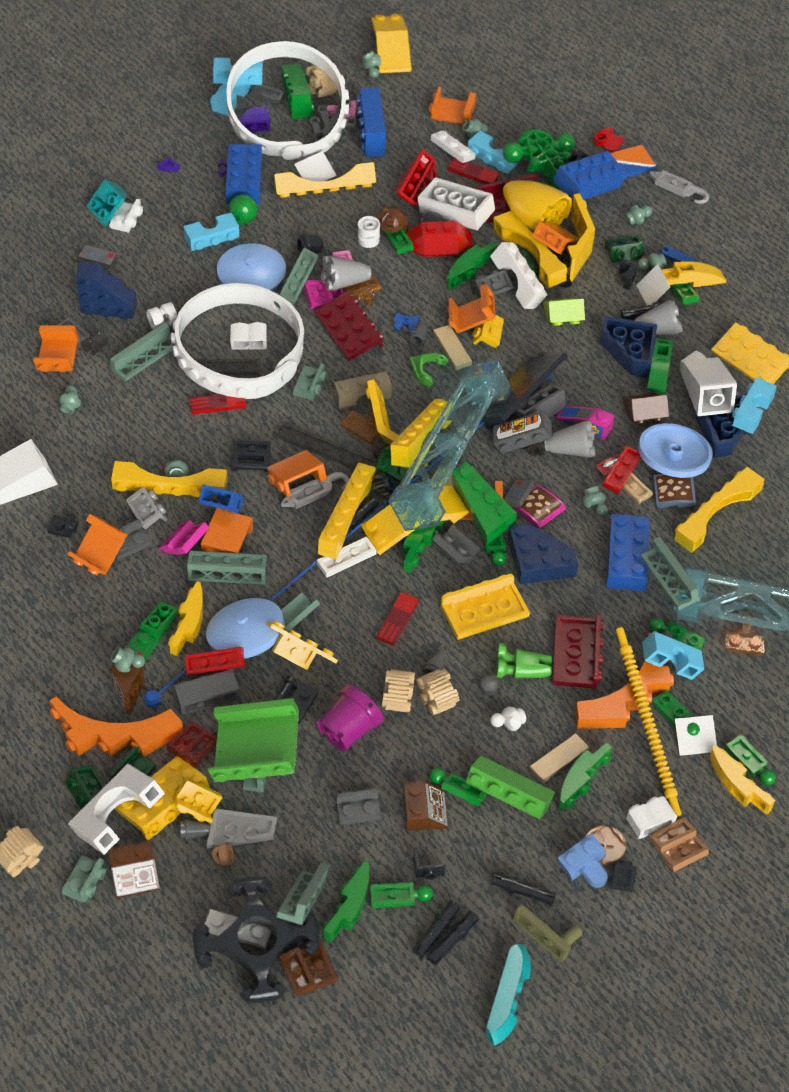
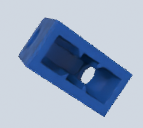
(226, 500)

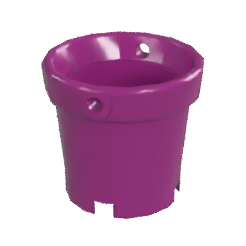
(349, 718)

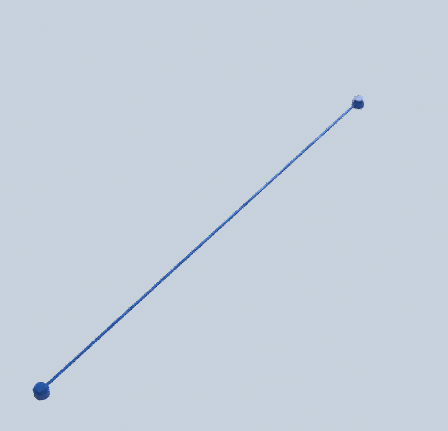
(153, 699)

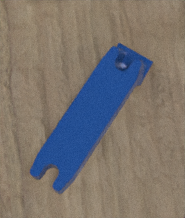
(676, 256)

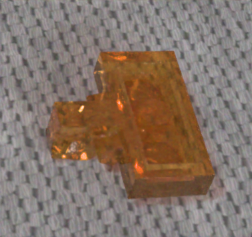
(364, 290)
(361, 426)
(744, 641)

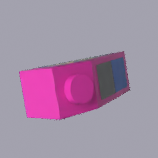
(601, 420)

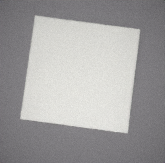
(315, 168)
(653, 285)
(696, 744)

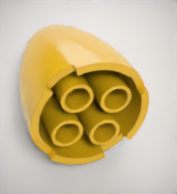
(536, 202)

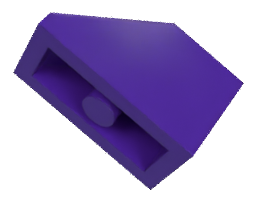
(256, 119)

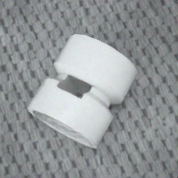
(368, 231)
(156, 318)

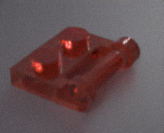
(188, 740)

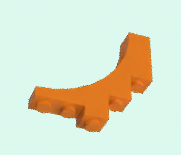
(614, 709)
(112, 738)

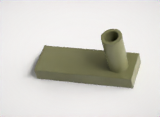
(556, 945)

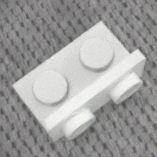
(126, 216)

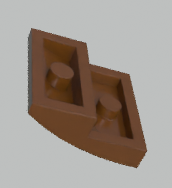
(308, 972)

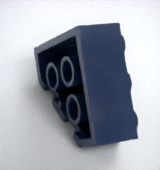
(103, 293)
(630, 343)
(720, 432)
(540, 555)

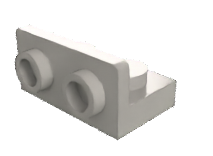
(146, 507)

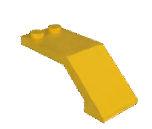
(392, 43)
(585, 230)
(380, 413)
(386, 530)

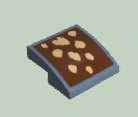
(674, 491)

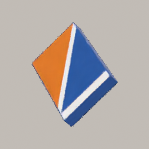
(635, 160)

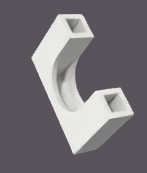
(125, 786)

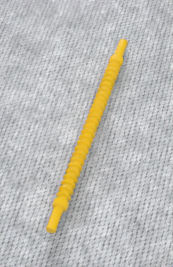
(670, 792)

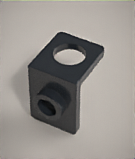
(427, 871)

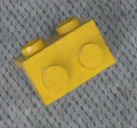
(489, 332)
(196, 800)

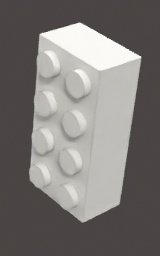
(457, 203)

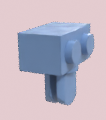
(584, 860)

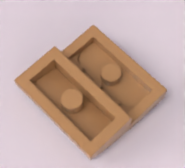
(679, 844)

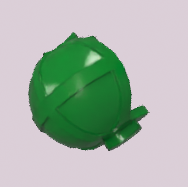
(243, 208)

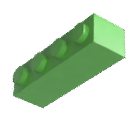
(510, 787)

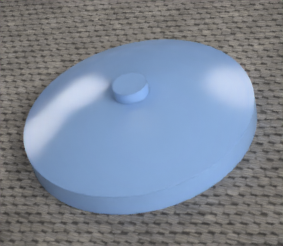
(252, 265)
(675, 450)
(244, 626)

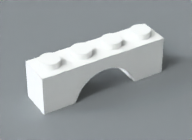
(529, 291)

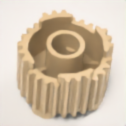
(320, 82)
(398, 690)
(437, 691)
(19, 850)

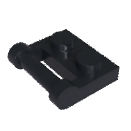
(251, 451)
(303, 696)

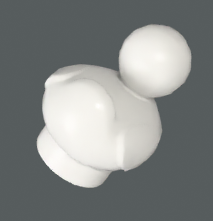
(510, 717)

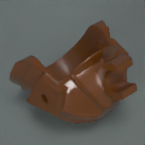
(392, 219)

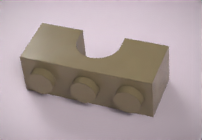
(349, 390)

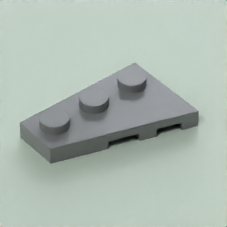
(240, 828)

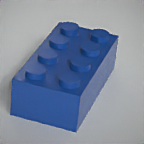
(371, 122)
(244, 171)
(590, 176)
(626, 544)

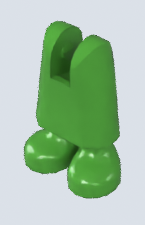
(526, 663)

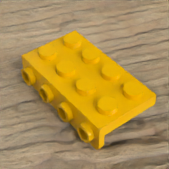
(751, 354)
(483, 606)
(163, 812)

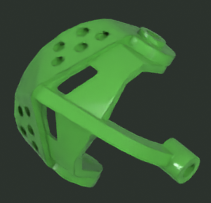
(417, 362)

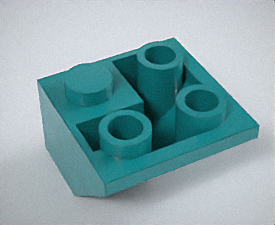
(106, 201)

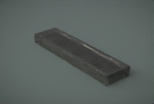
(232, 367)

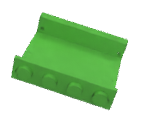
(255, 740)

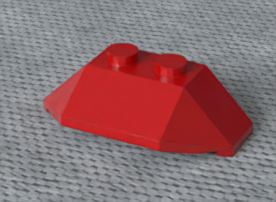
(416, 177)
(440, 238)

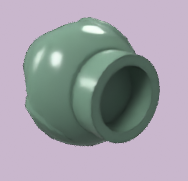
(370, 60)
(473, 126)
(636, 214)
(652, 260)
(69, 400)
(175, 469)
(595, 497)
(125, 657)

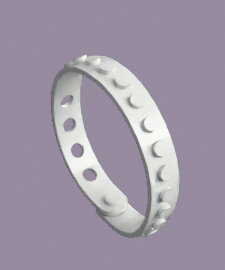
(291, 149)
(231, 386)

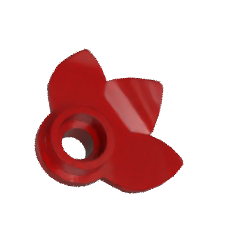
(608, 140)

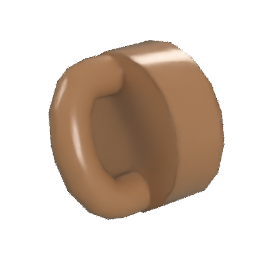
(226, 854)

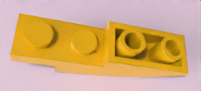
(694, 272)
(191, 618)
(733, 777)

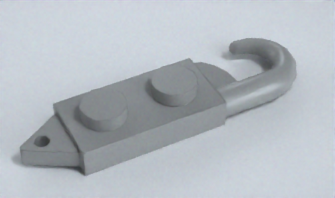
(678, 185)
(312, 491)

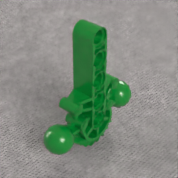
(541, 152)

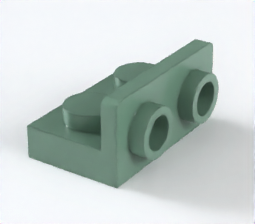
(310, 382)
(84, 878)

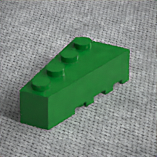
(297, 91)
(484, 504)

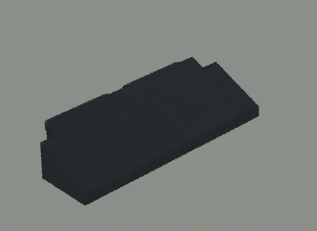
(523, 384)

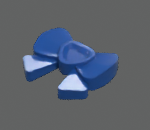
(401, 320)

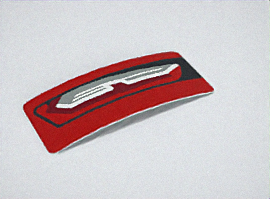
(606, 466)

